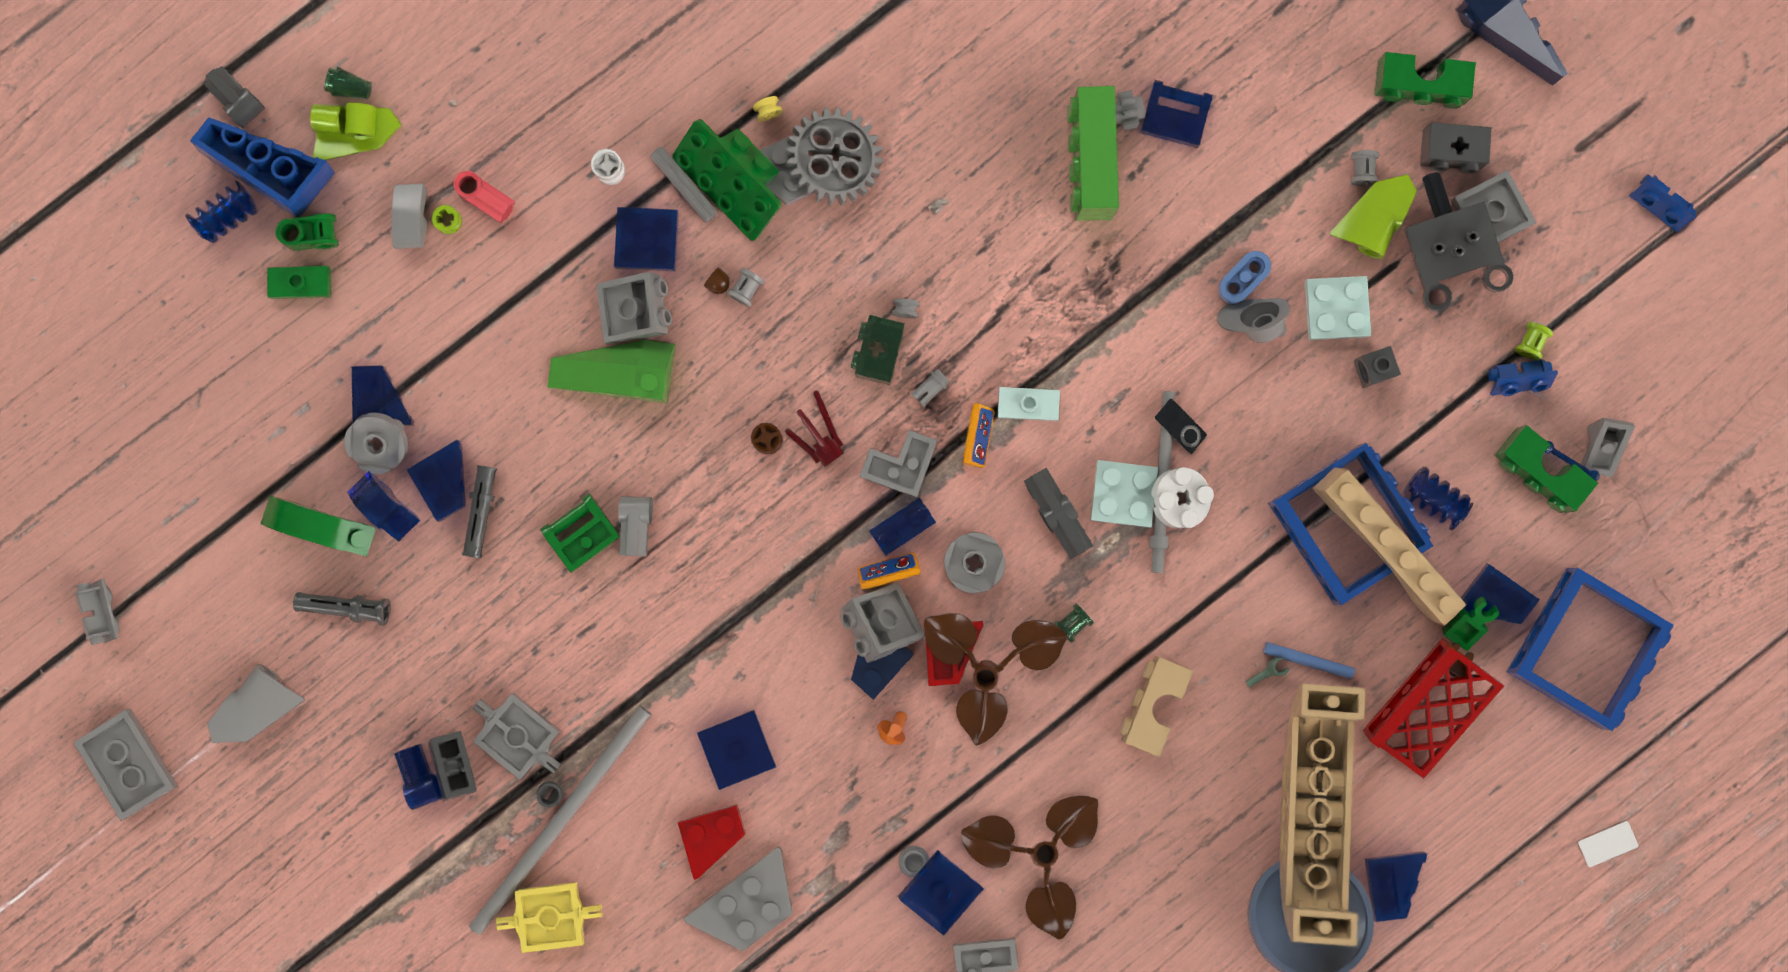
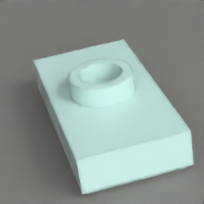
(1028, 404)

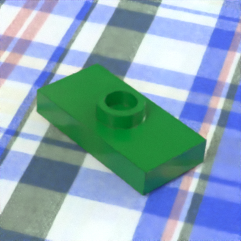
(299, 282)

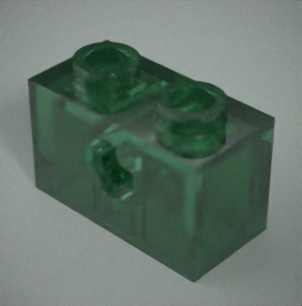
(879, 368)

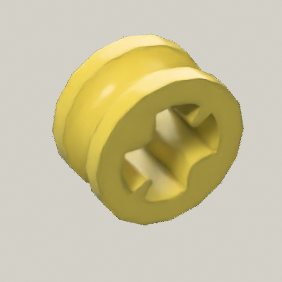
(767, 108)

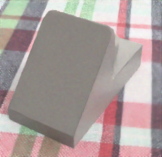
(1606, 445)

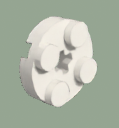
(1197, 492)

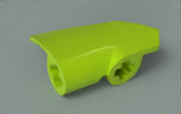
(350, 129)
(1377, 216)

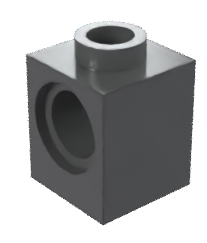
(1376, 367)

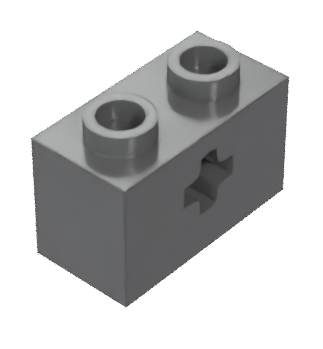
(1470, 140)
(452, 766)

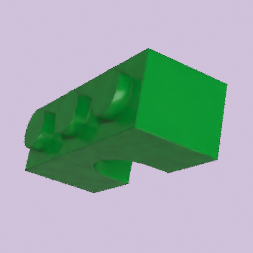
(1399, 80)
(1523, 456)

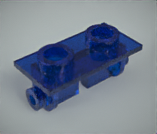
(902, 526)

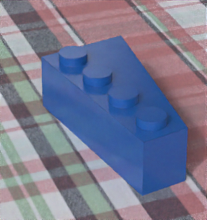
(272, 170)

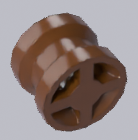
(764, 433)

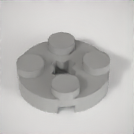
(386, 429)
(989, 554)

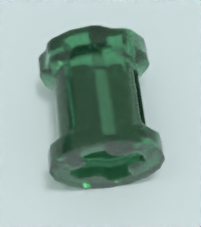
(1076, 614)

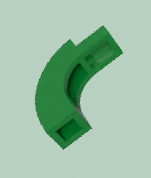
(317, 526)

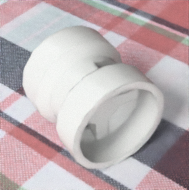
(607, 160)

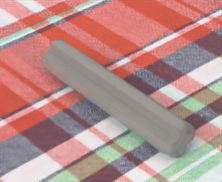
(683, 184)

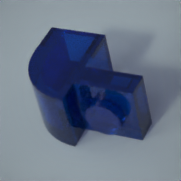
(381, 506)

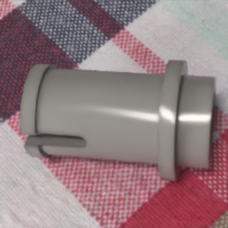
(931, 386)

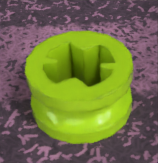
(437, 214)

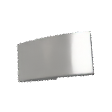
(407, 216)

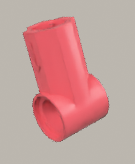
(484, 197)

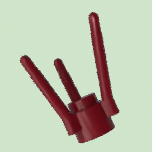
(826, 449)

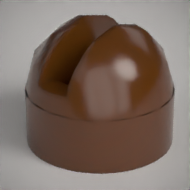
(717, 282)

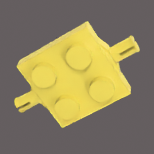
(549, 917)

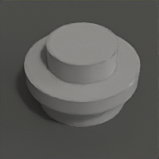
(912, 860)

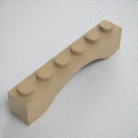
(1364, 515)

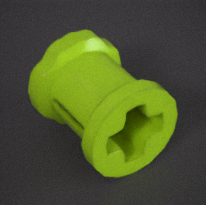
(1534, 341)

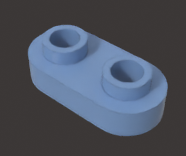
(1243, 278)

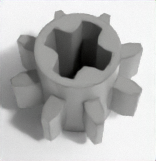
(1129, 110)

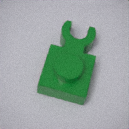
(1468, 627)

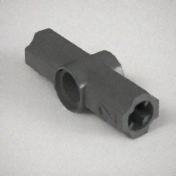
(1058, 513)

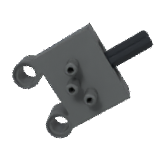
(1453, 244)

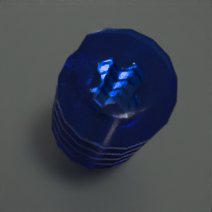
(223, 214)
(1439, 497)

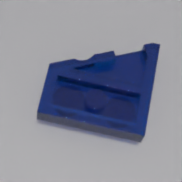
(1499, 590)

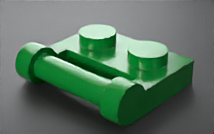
(584, 542)

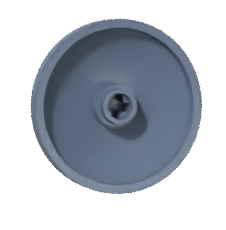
(1272, 939)

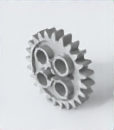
(834, 130)

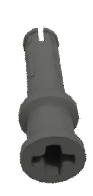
(356, 608)

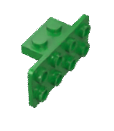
(731, 175)

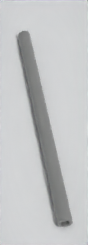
(559, 820)

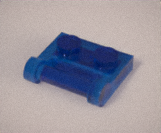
(1173, 123)

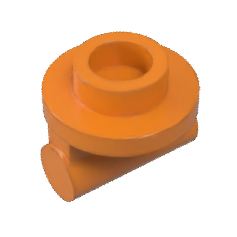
(892, 731)

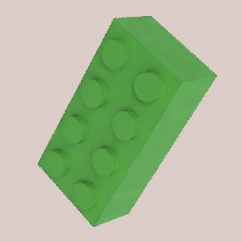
(1095, 153)

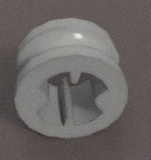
(905, 308)

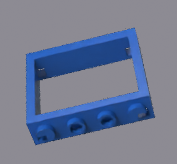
(1386, 486)
(1547, 624)

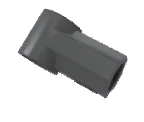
(237, 101)

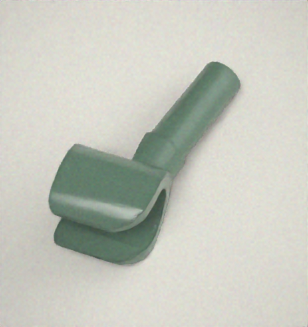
(1266, 673)

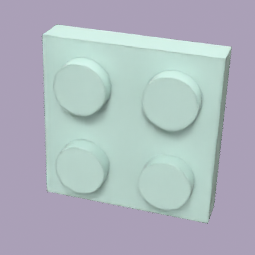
(1337, 308)
(1123, 493)

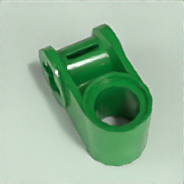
(314, 232)

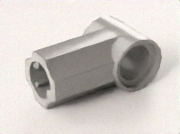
(634, 516)

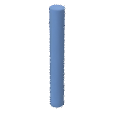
(1309, 660)

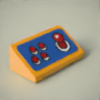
(978, 436)
(888, 570)

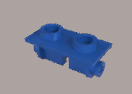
(1670, 209)
(1534, 376)

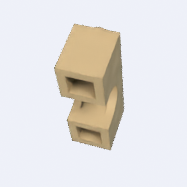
(1142, 728)

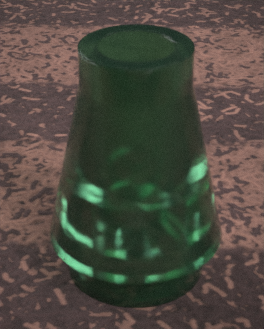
(345, 84)

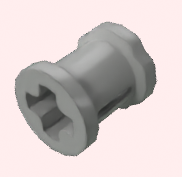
(1364, 167)
(745, 287)

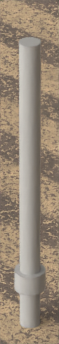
(1159, 541)

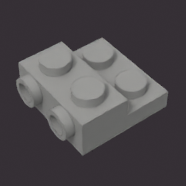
(633, 307)
(881, 622)

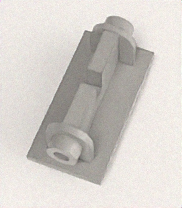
(103, 625)

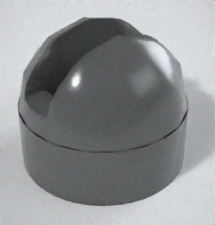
(554, 797)

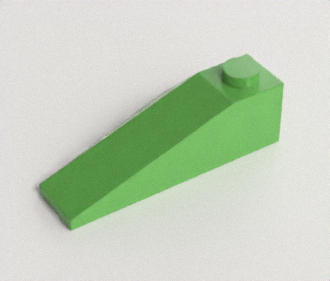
(625, 371)

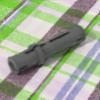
(479, 511)

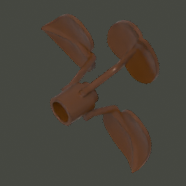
(985, 712)
(1072, 821)

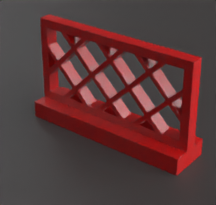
(1414, 690)

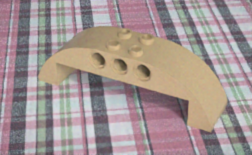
(1318, 814)

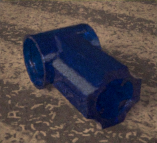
(420, 783)

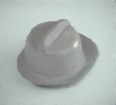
(1257, 318)

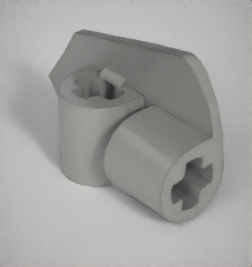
(252, 707)

